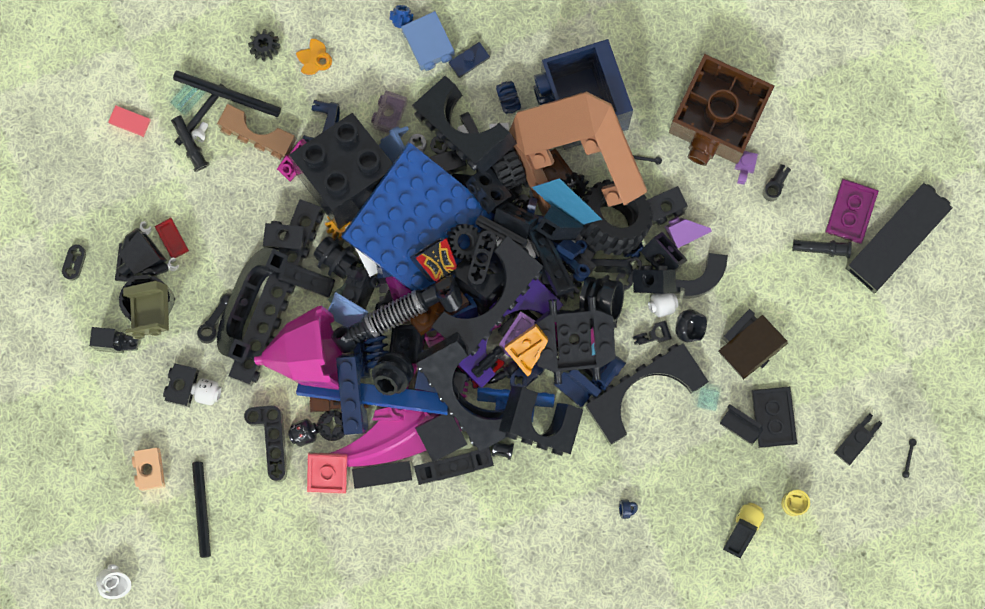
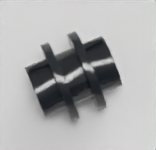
(333, 255)
(392, 373)

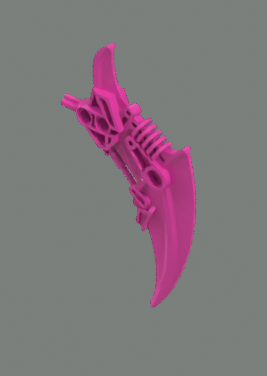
(394, 433)

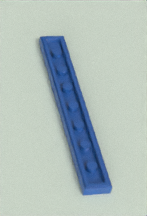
(407, 400)

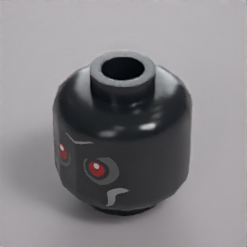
(303, 432)

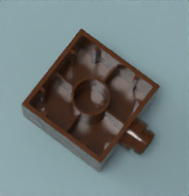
(720, 111)

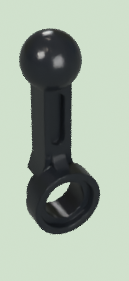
(213, 320)

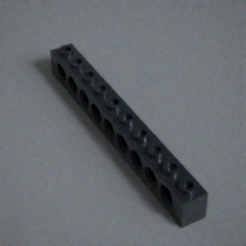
(238, 372)

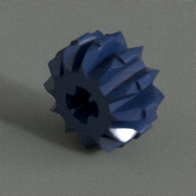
(508, 97)

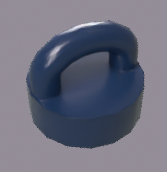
(625, 508)

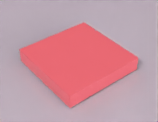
(327, 473)

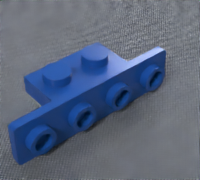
(501, 396)

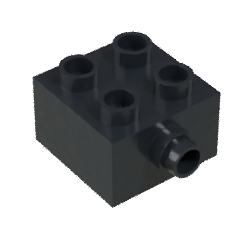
(341, 168)

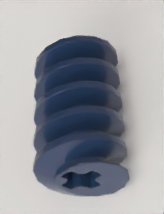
(375, 349)

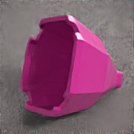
(305, 350)

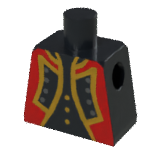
(435, 260)

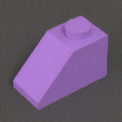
(685, 231)

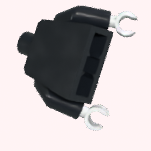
(142, 255)

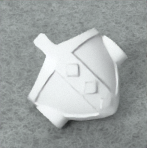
(113, 581)

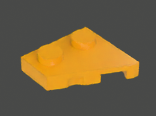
(527, 348)

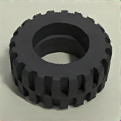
(612, 238)

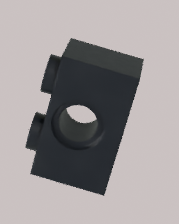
(671, 197)
(294, 243)
(663, 246)
(654, 280)
(177, 373)

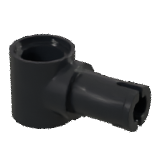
(776, 183)

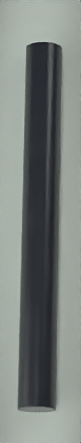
(199, 115)

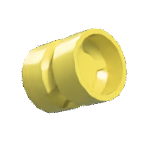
(795, 503)

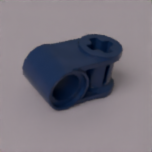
(536, 370)

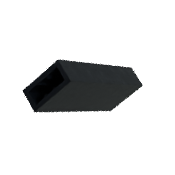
(899, 237)

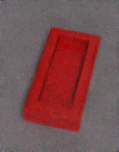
(171, 238)

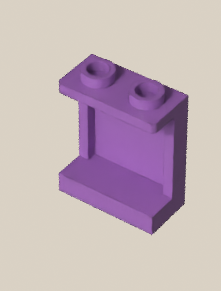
(519, 326)

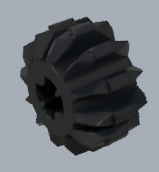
(264, 51)
(578, 181)

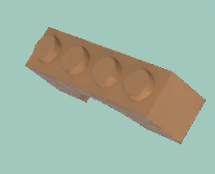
(277, 142)

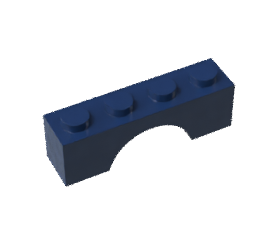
(349, 378)

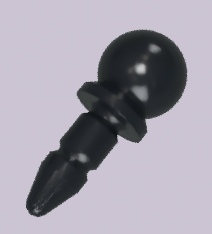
(507, 371)

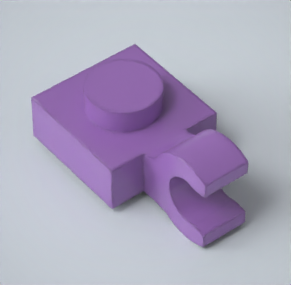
(746, 165)

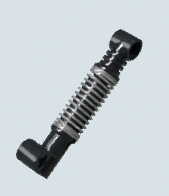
(443, 291)

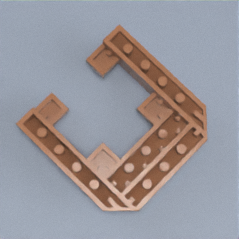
(568, 121)

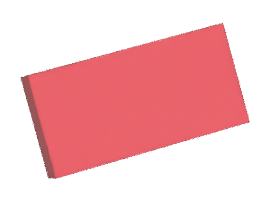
(129, 121)

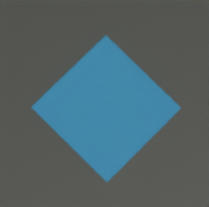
(563, 198)

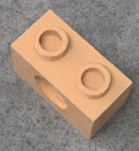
(156, 477)

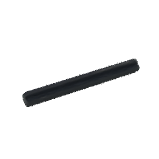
(201, 509)

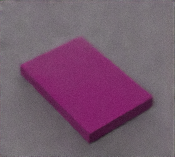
(851, 211)

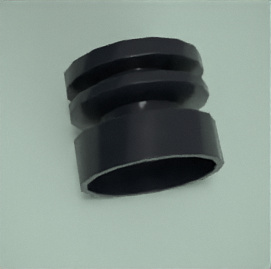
(608, 295)

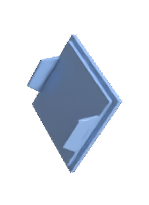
(345, 311)

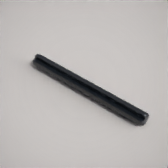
(226, 93)

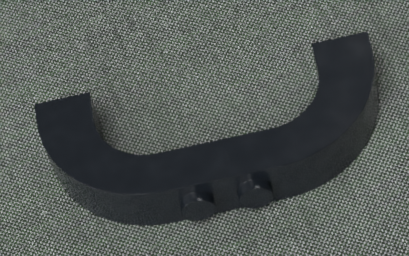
(241, 301)

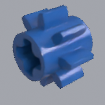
(401, 16)

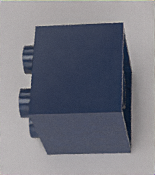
(584, 70)

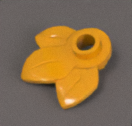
(312, 56)

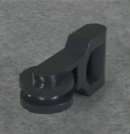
(665, 331)

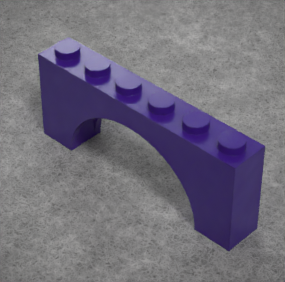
(535, 300)

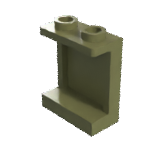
(148, 309)

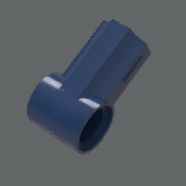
(608, 372)

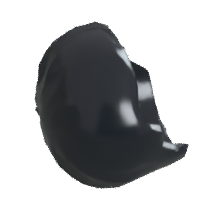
(691, 326)

